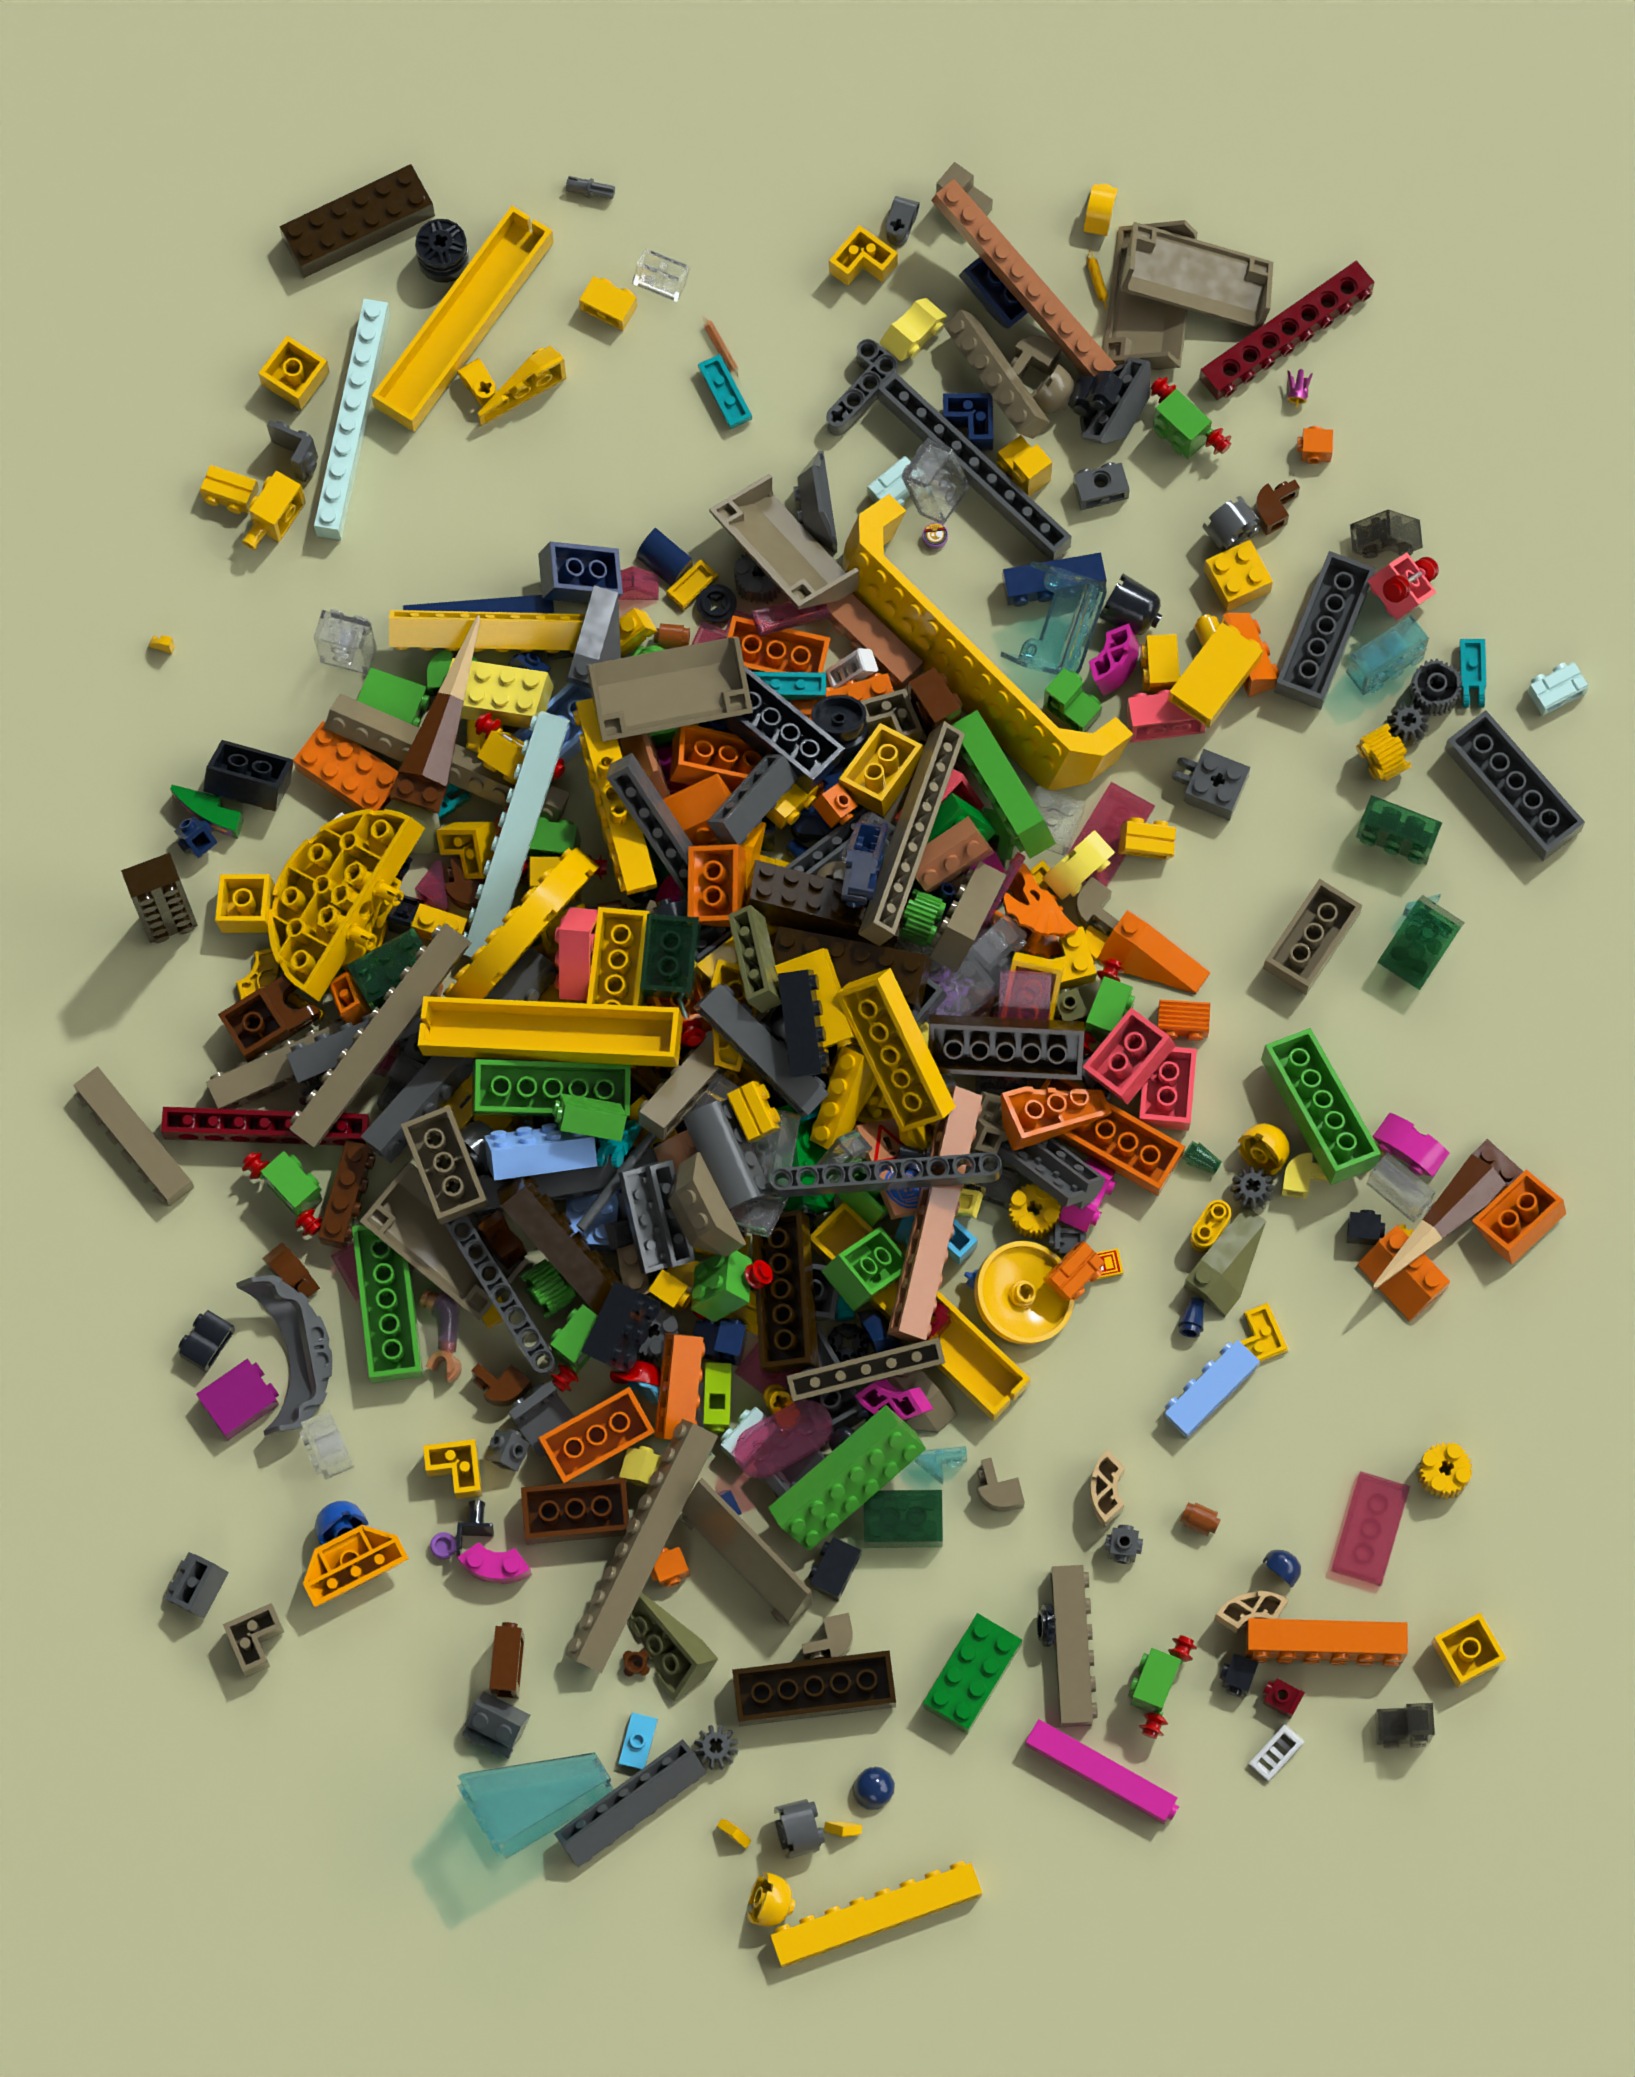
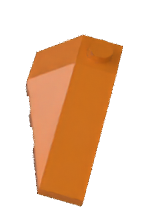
(1152, 956)
(1041, 1114)

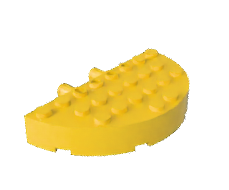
(620, 831)
(333, 891)
(523, 926)

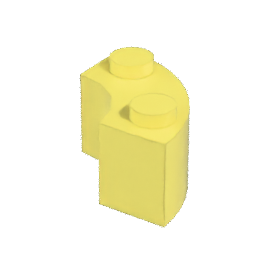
(913, 329)
(1078, 865)
(640, 1465)

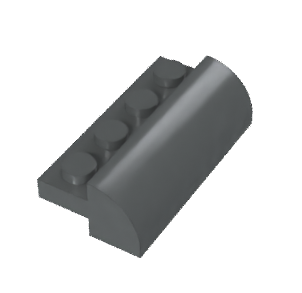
(727, 1153)
(1055, 1171)
(652, 1222)

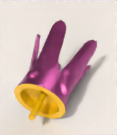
(1298, 392)

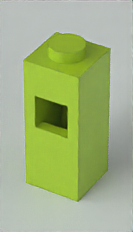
(717, 1397)

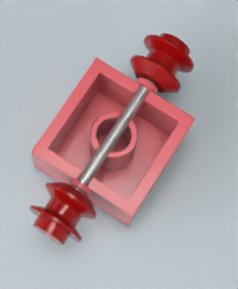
(1404, 584)

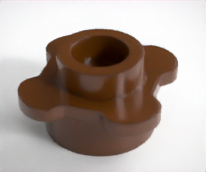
(641, 1668)

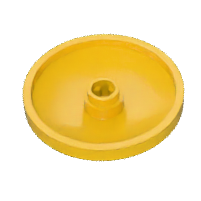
(1015, 1296)

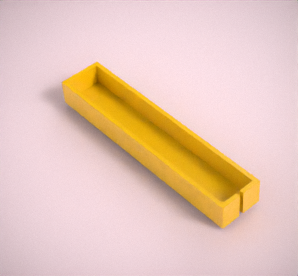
(462, 319)
(550, 1031)
(969, 1355)

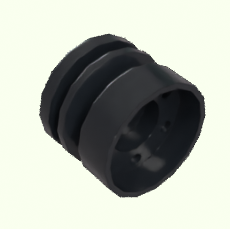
(445, 262)

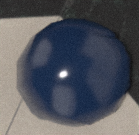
(1284, 1565)
(873, 1788)

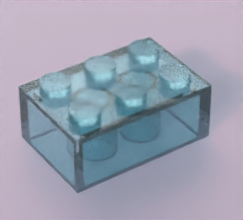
(1387, 655)

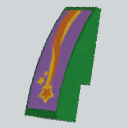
(209, 808)

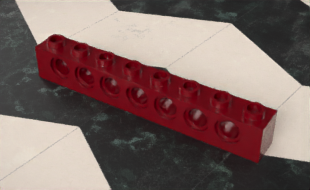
(1351, 277)
(252, 1126)

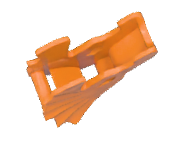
(1037, 915)

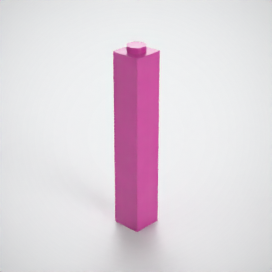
(1102, 1772)

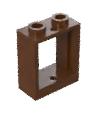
(507, 1661)

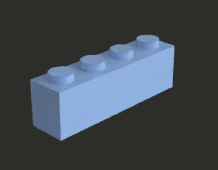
(1212, 1388)

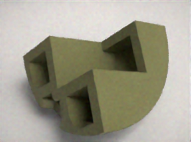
(428, 840)

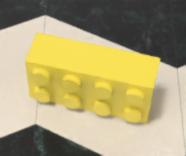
(506, 693)

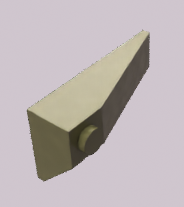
(1225, 1266)
(676, 1652)

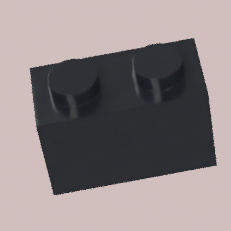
(835, 1568)

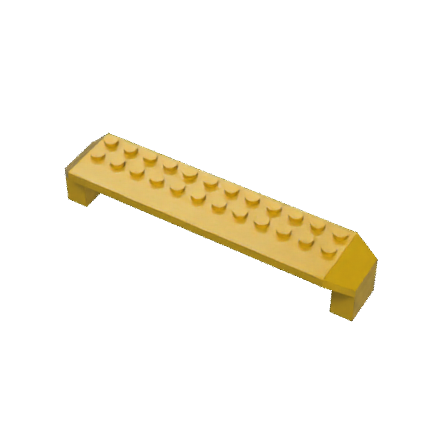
(1047, 753)

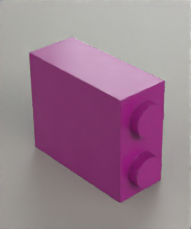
(238, 1398)

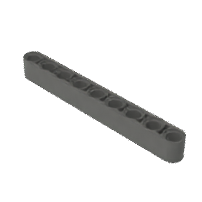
(875, 1168)
(496, 1285)

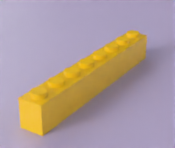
(495, 631)
(876, 1914)

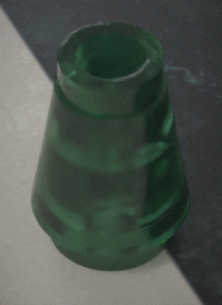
(1200, 1157)

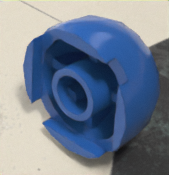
(337, 1520)

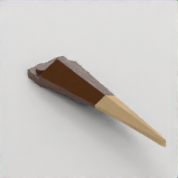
(427, 766)
(1469, 1192)

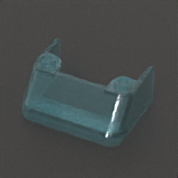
(1067, 625)

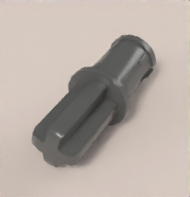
(589, 187)

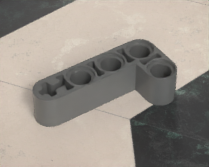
(857, 391)

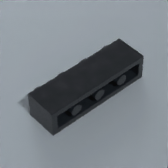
(802, 1023)

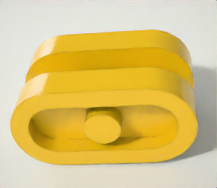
(1210, 1226)

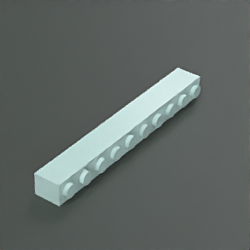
(352, 419)
(517, 827)

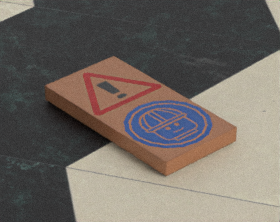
(885, 1141)

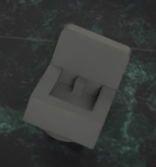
(1065, 1239)

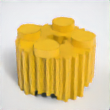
(1383, 753)
(1027, 1222)
(1454, 1459)

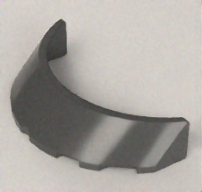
(306, 1345)

